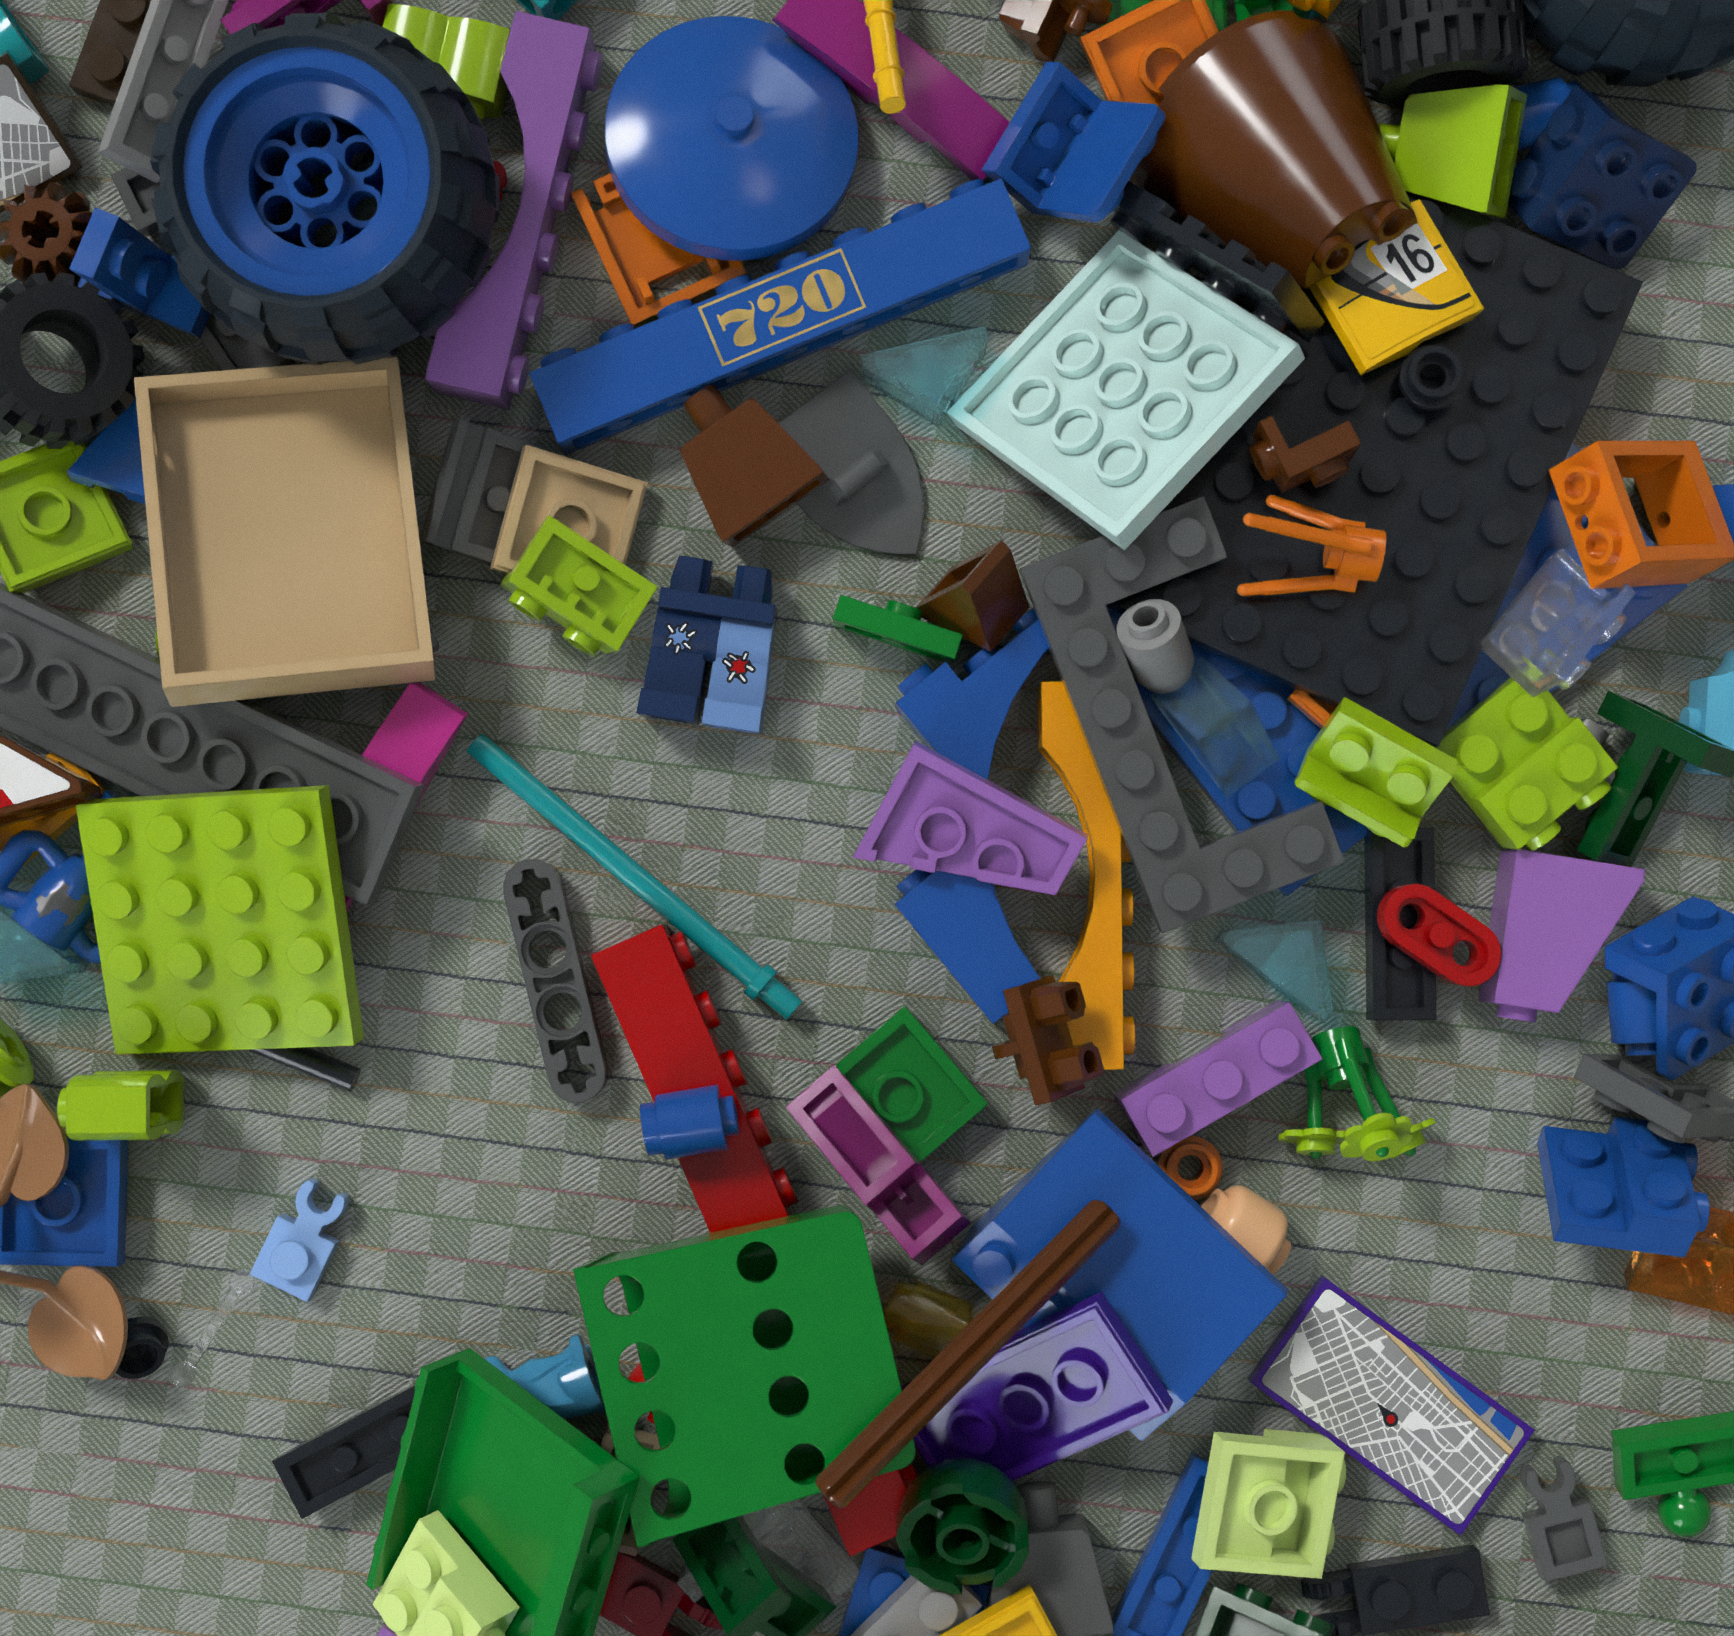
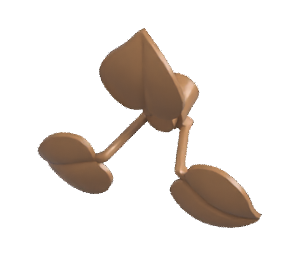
(84, 1317)

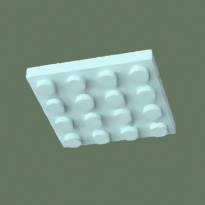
(1125, 387)

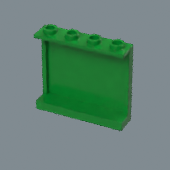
(516, 1487)

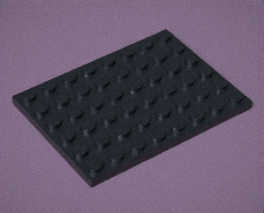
(1444, 484)

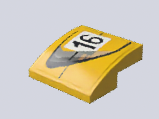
(1397, 295)

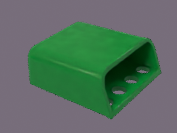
(753, 1358)

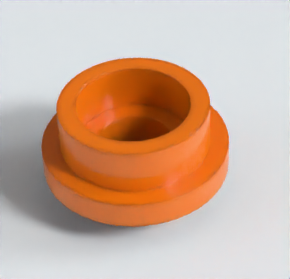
(1210, 1165)

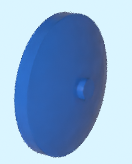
(730, 138)

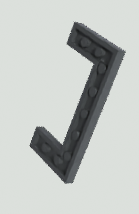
(1175, 873)

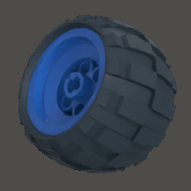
(253, 139)

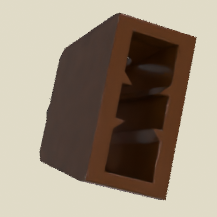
(744, 465)

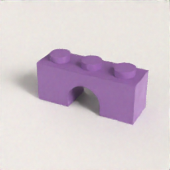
(1219, 1078)

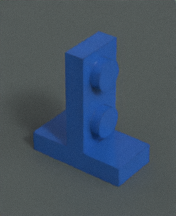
(136, 274)

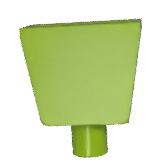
(1459, 145)

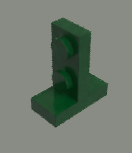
(1645, 777)
(750, 1583)

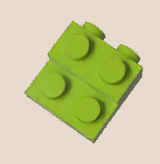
(1525, 764)

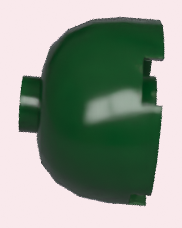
(962, 1526)

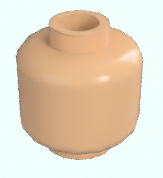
(1252, 1222)

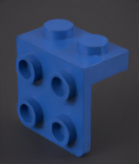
(1071, 149)
(1690, 966)

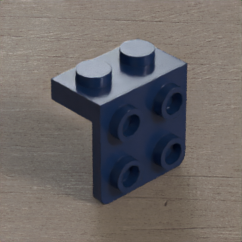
(1597, 181)

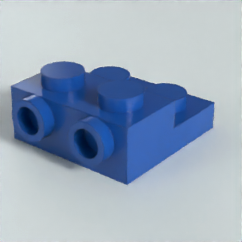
(1622, 1188)

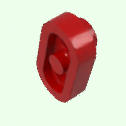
(1436, 932)

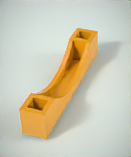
(1098, 957)

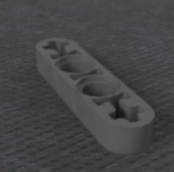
(564, 978)

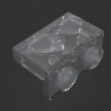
(1554, 625)

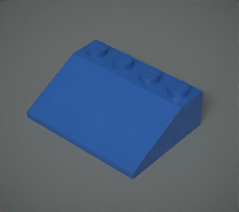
(1166, 1271)

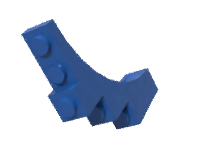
(962, 722)

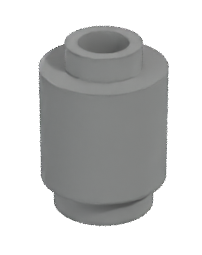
(1156, 645)

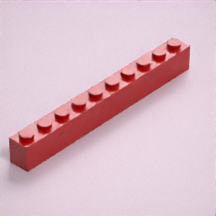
(736, 1187)

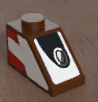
(36, 784)

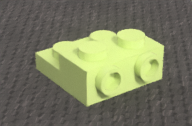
(1269, 1503)
(442, 1587)

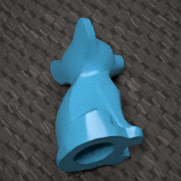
(561, 1382)

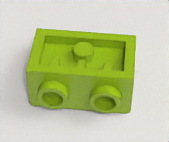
(577, 588)
(1374, 772)

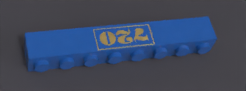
(782, 314)

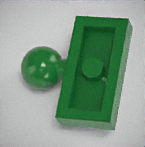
(1676, 1462)

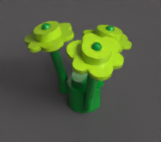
(1346, 1066)

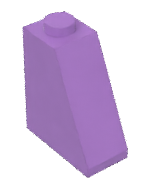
(1550, 926)

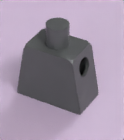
(1059, 1567)

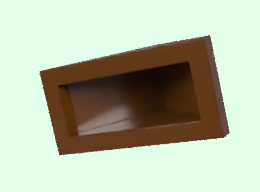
(978, 597)

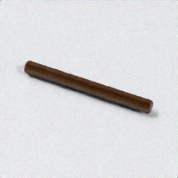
(967, 1354)

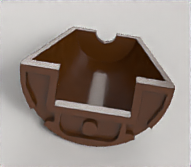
(1277, 147)

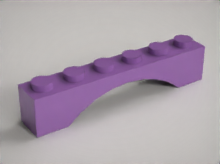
(482, 345)

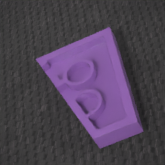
(968, 826)

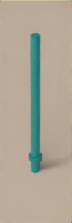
(757, 979)

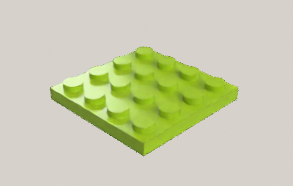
(221, 920)

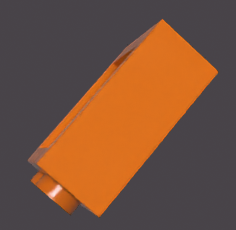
(1677, 503)

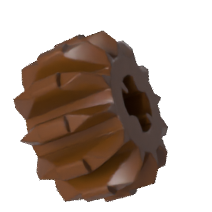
(40, 220)

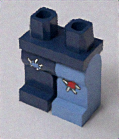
(713, 630)

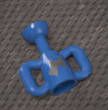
(59, 899)

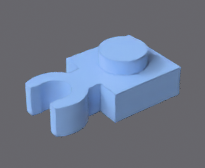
(298, 1248)

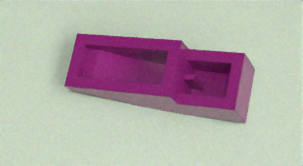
(878, 1165)

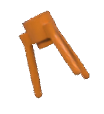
(1349, 549)

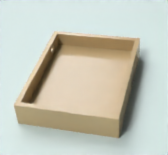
(282, 531)

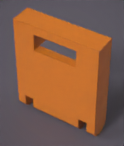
(640, 258)

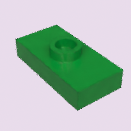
(897, 626)

